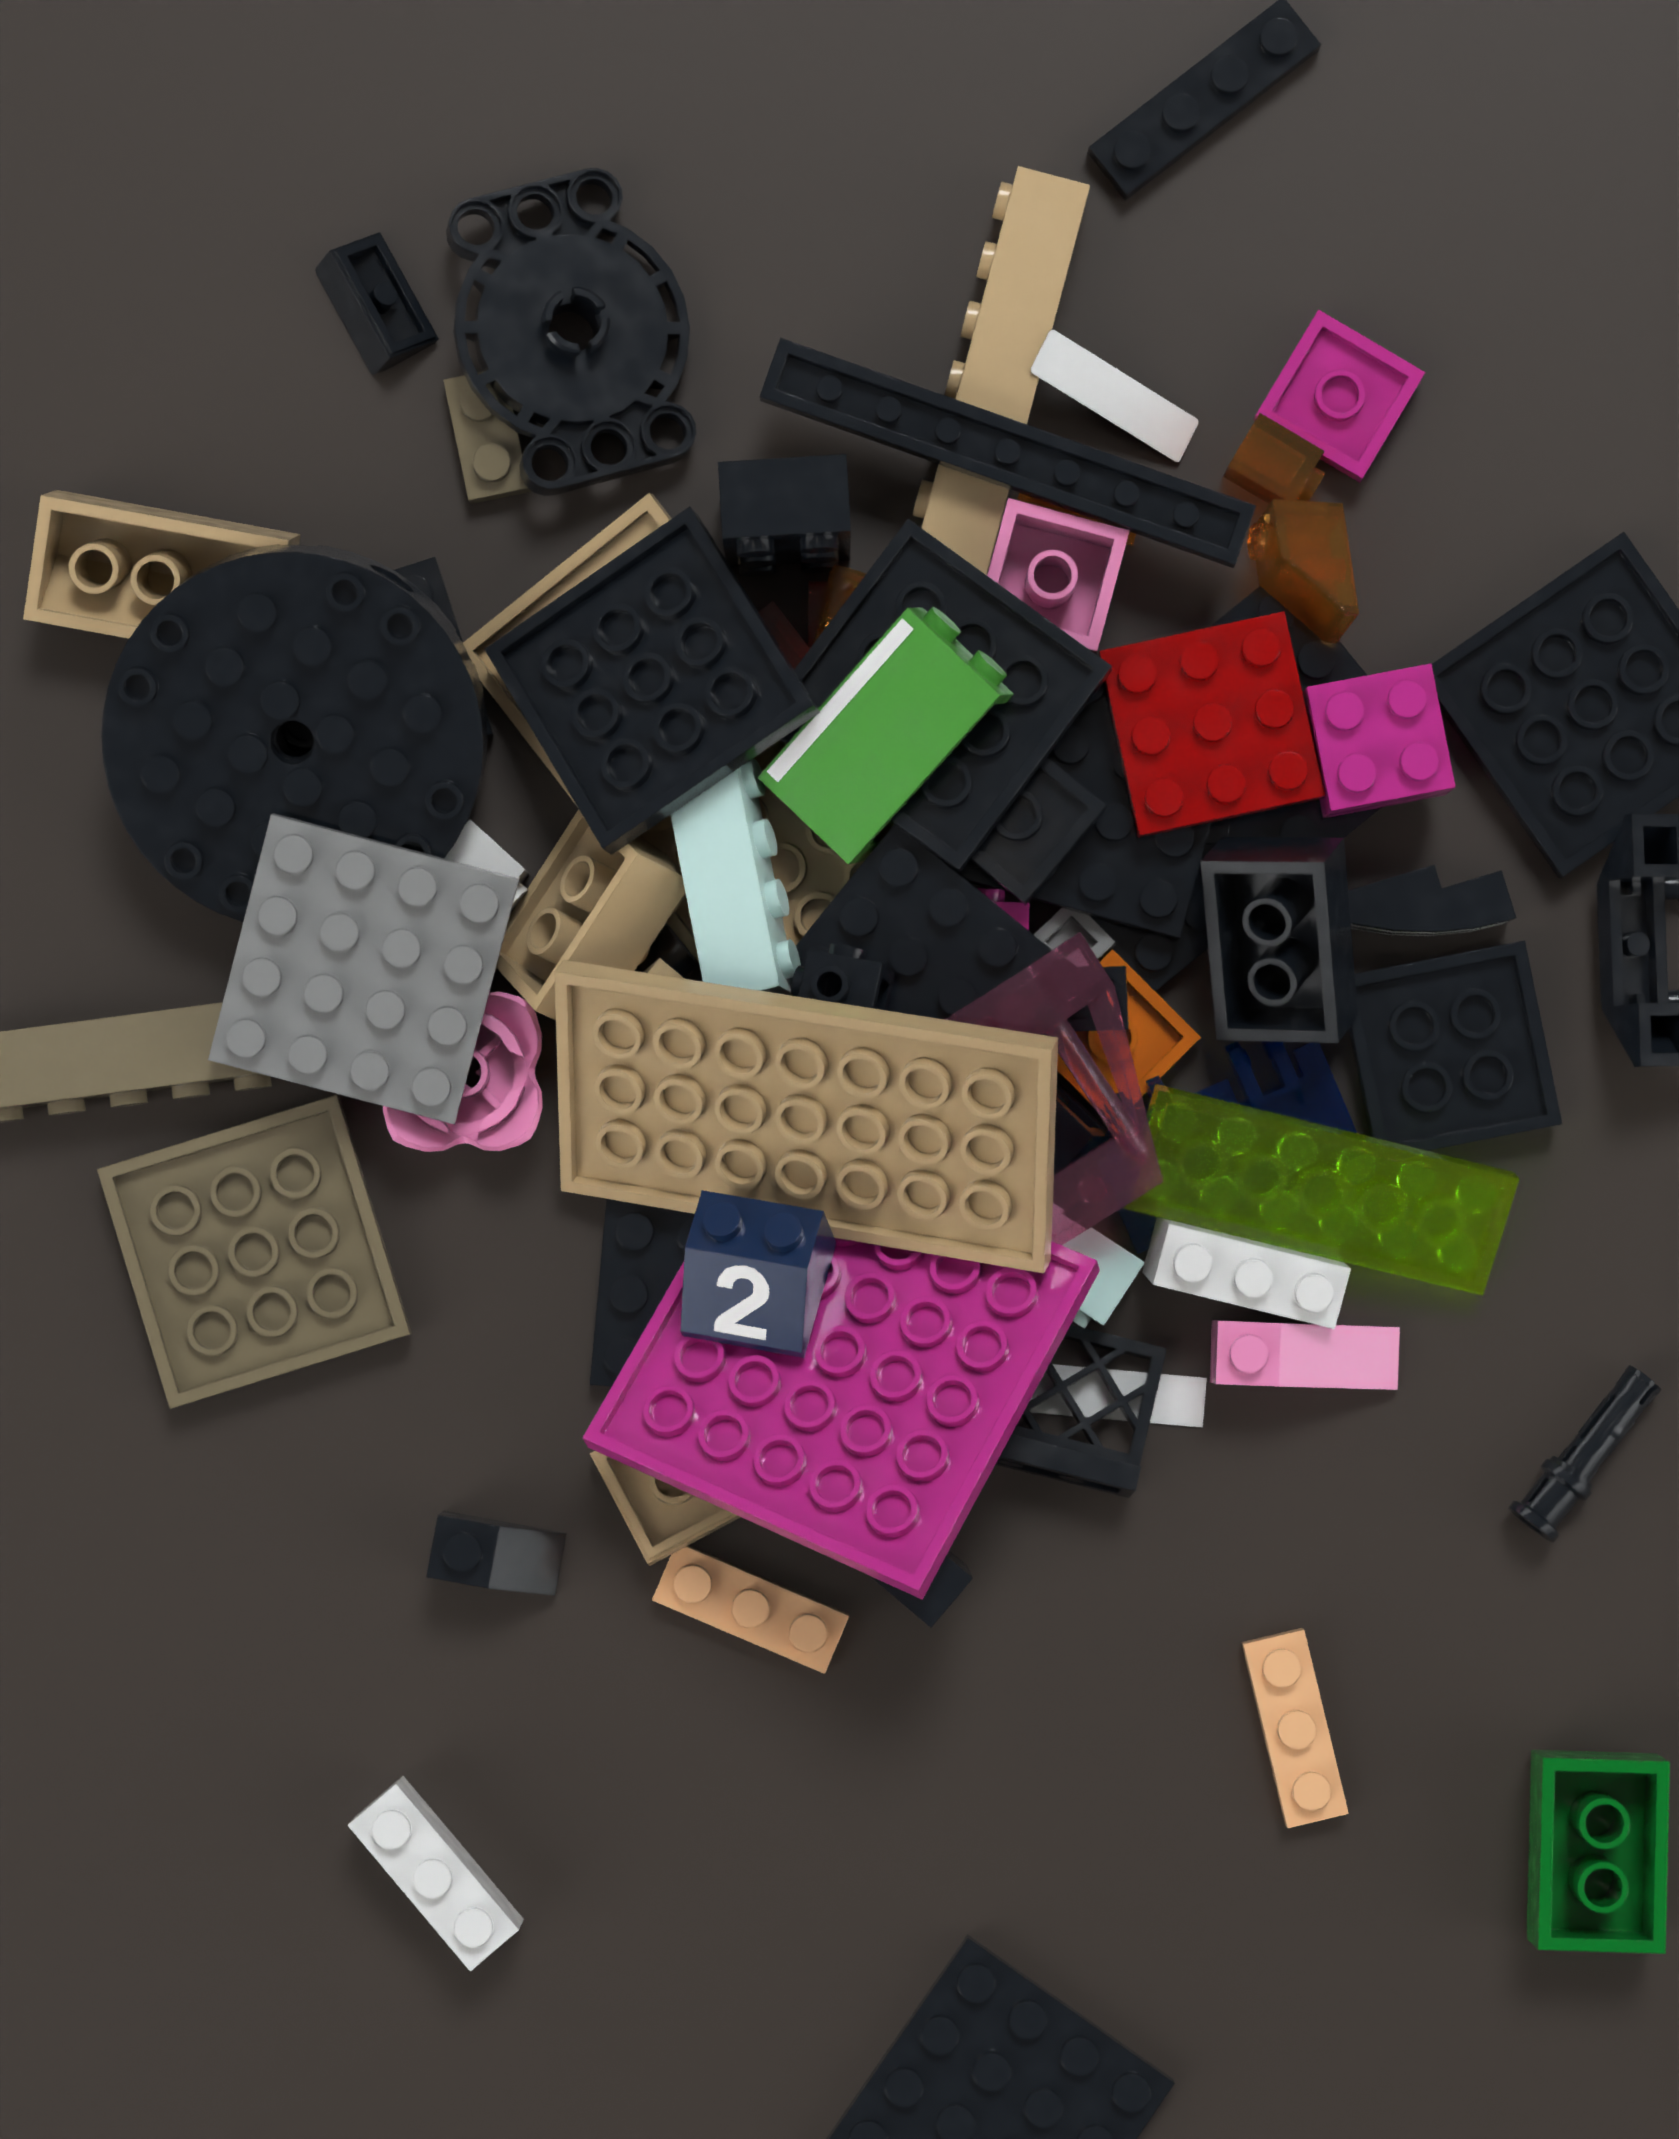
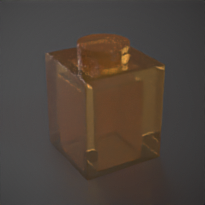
(1275, 463)

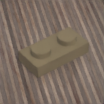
(485, 445)

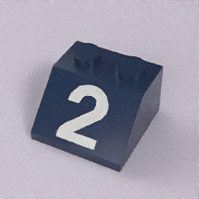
(754, 1273)

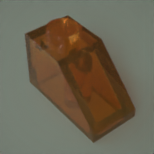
(1307, 563)

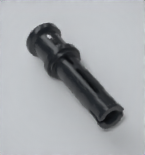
(1569, 1475)

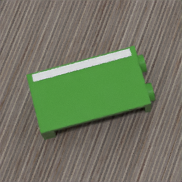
(885, 731)

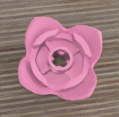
(504, 1103)

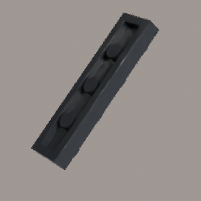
(1204, 98)

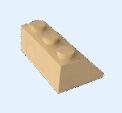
(587, 911)

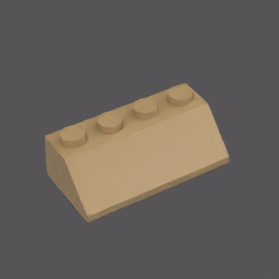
(112, 561)

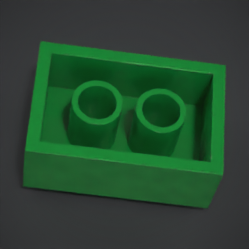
(1598, 1851)

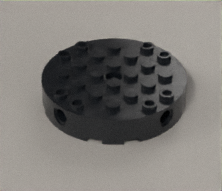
(274, 641)

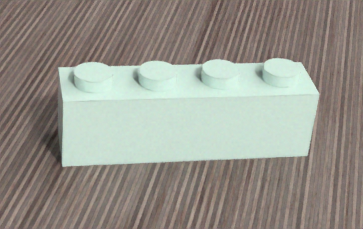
(732, 886)

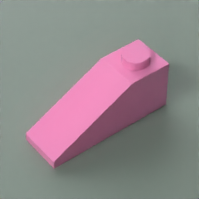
(1304, 1355)

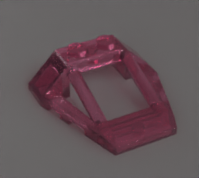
(1039, 1003)

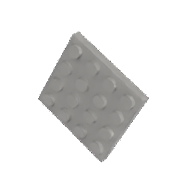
(363, 968)

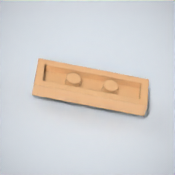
(751, 1607)
(1295, 1728)

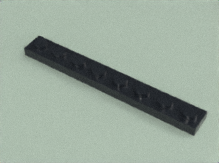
(1007, 452)

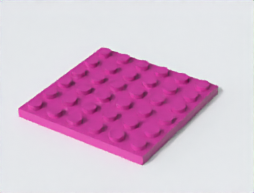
(880, 1426)

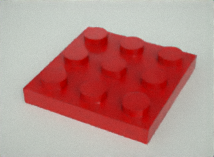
(1211, 724)

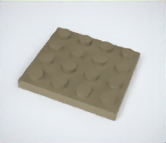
(254, 1251)

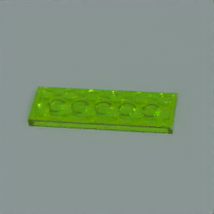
(1326, 1190)

